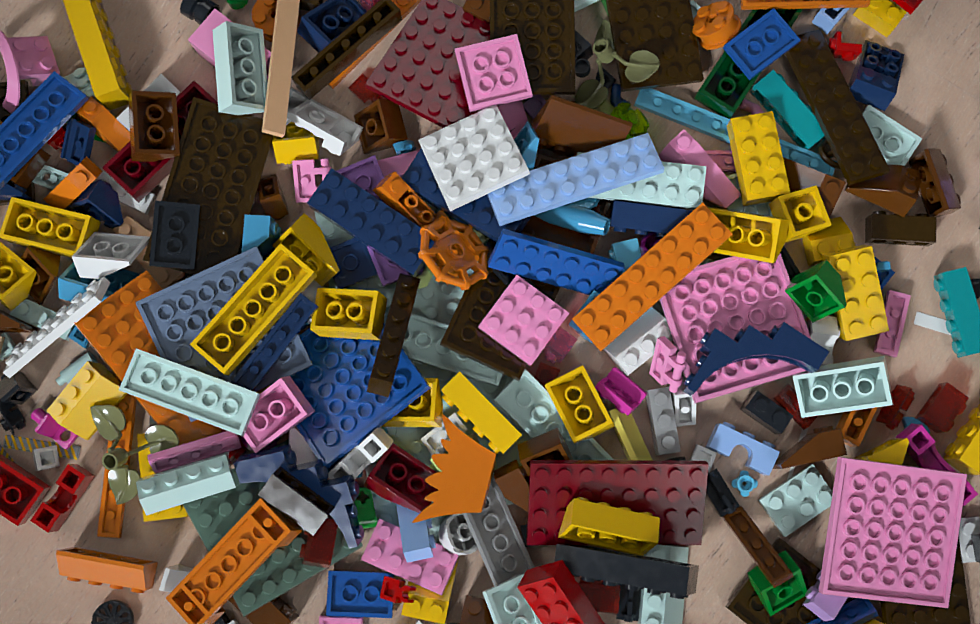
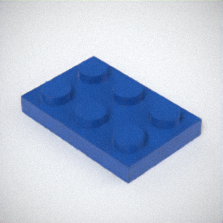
(761, 44)
(357, 594)

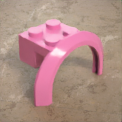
(25, 59)

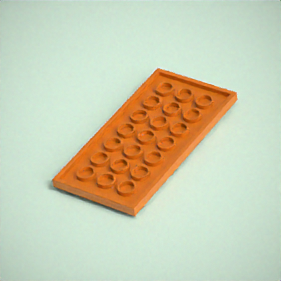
(115, 333)

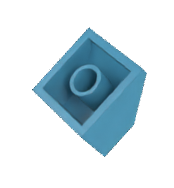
(260, 232)

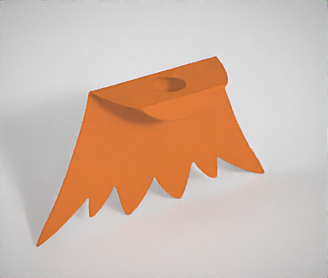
(463, 478)

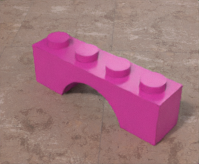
(924, 453)

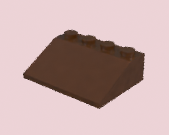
(576, 128)

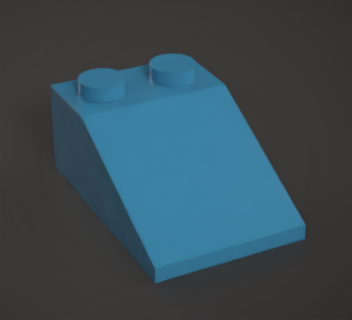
(527, 143)

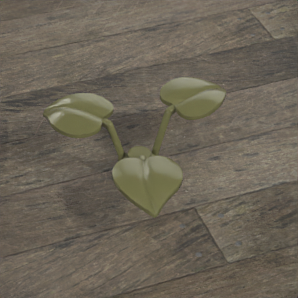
(640, 67)
(122, 480)

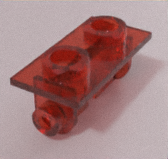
(891, 415)

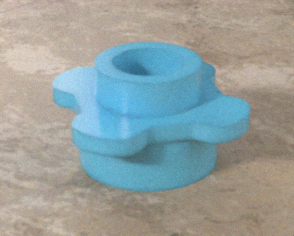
(750, 483)

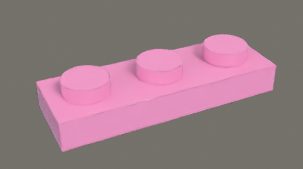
(896, 309)

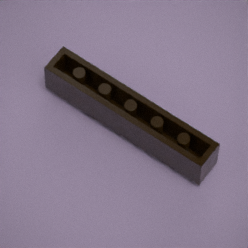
(347, 48)
(393, 336)

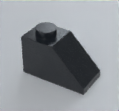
(16, 389)

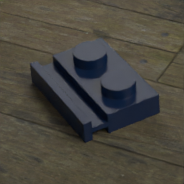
(77, 141)

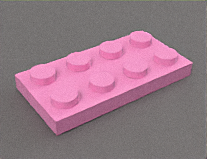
(387, 554)

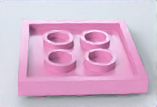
(493, 72)
(523, 320)

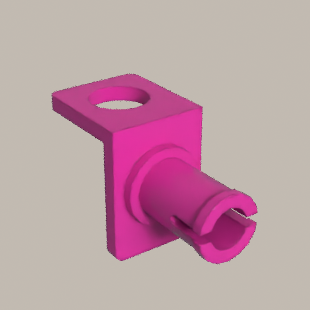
(50, 428)

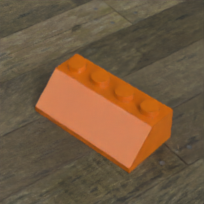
(106, 568)

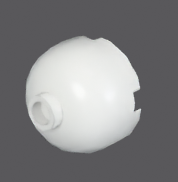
(456, 535)

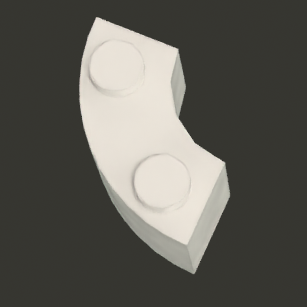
(825, 334)

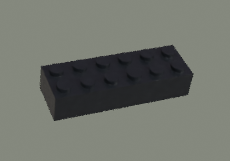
(629, 569)

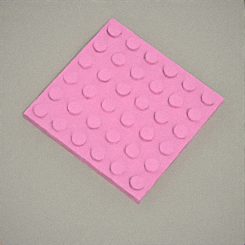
(728, 298)
(892, 532)

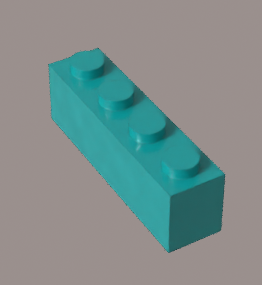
(788, 110)
(960, 310)

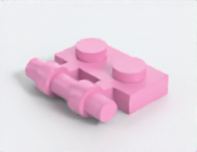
(305, 177)
(663, 362)

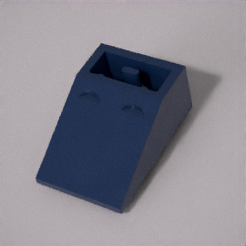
(876, 75)

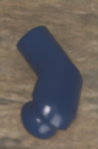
(615, 97)

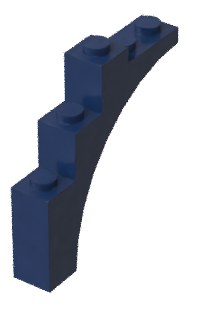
(783, 345)
(339, 491)

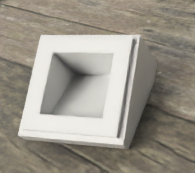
(45, 458)

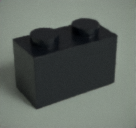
(766, 412)

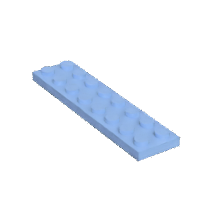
(576, 179)

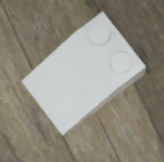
(107, 253)

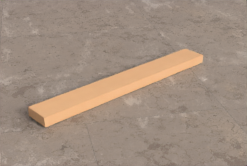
(280, 67)

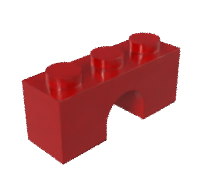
(56, 510)

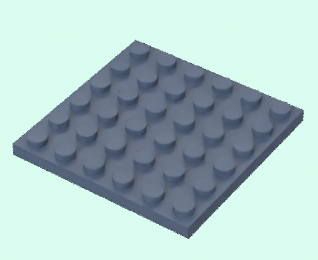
(186, 308)

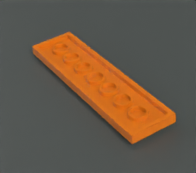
(652, 276)

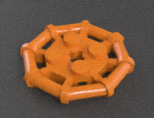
(467, 245)

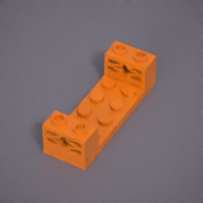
(232, 563)

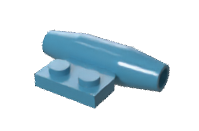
(578, 217)

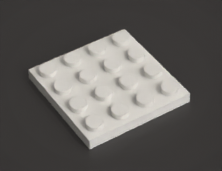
(473, 157)

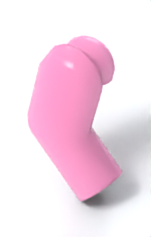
(751, 107)

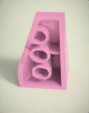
(687, 150)

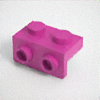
(621, 391)

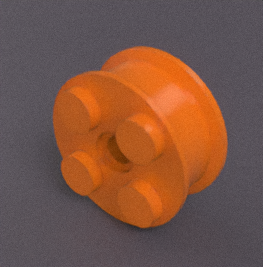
(264, 17)
(716, 25)

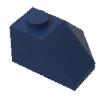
(101, 203)

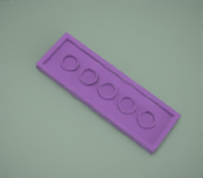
(367, 176)

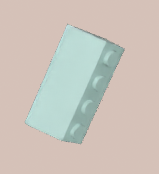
(240, 68)
(844, 387)
(185, 483)
(663, 608)

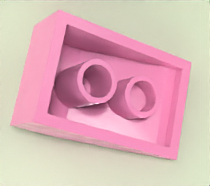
(276, 412)

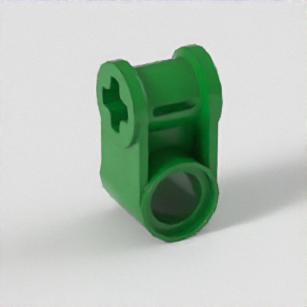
(366, 510)

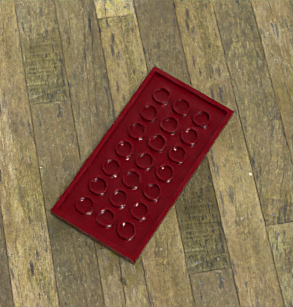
(664, 488)

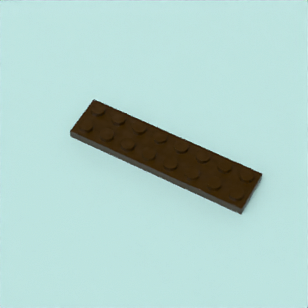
(836, 109)

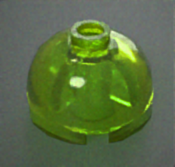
(639, 121)

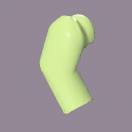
(425, 277)

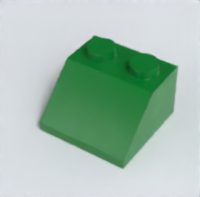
(818, 291)
(783, 595)

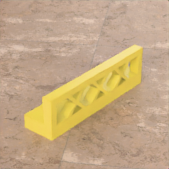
(629, 436)

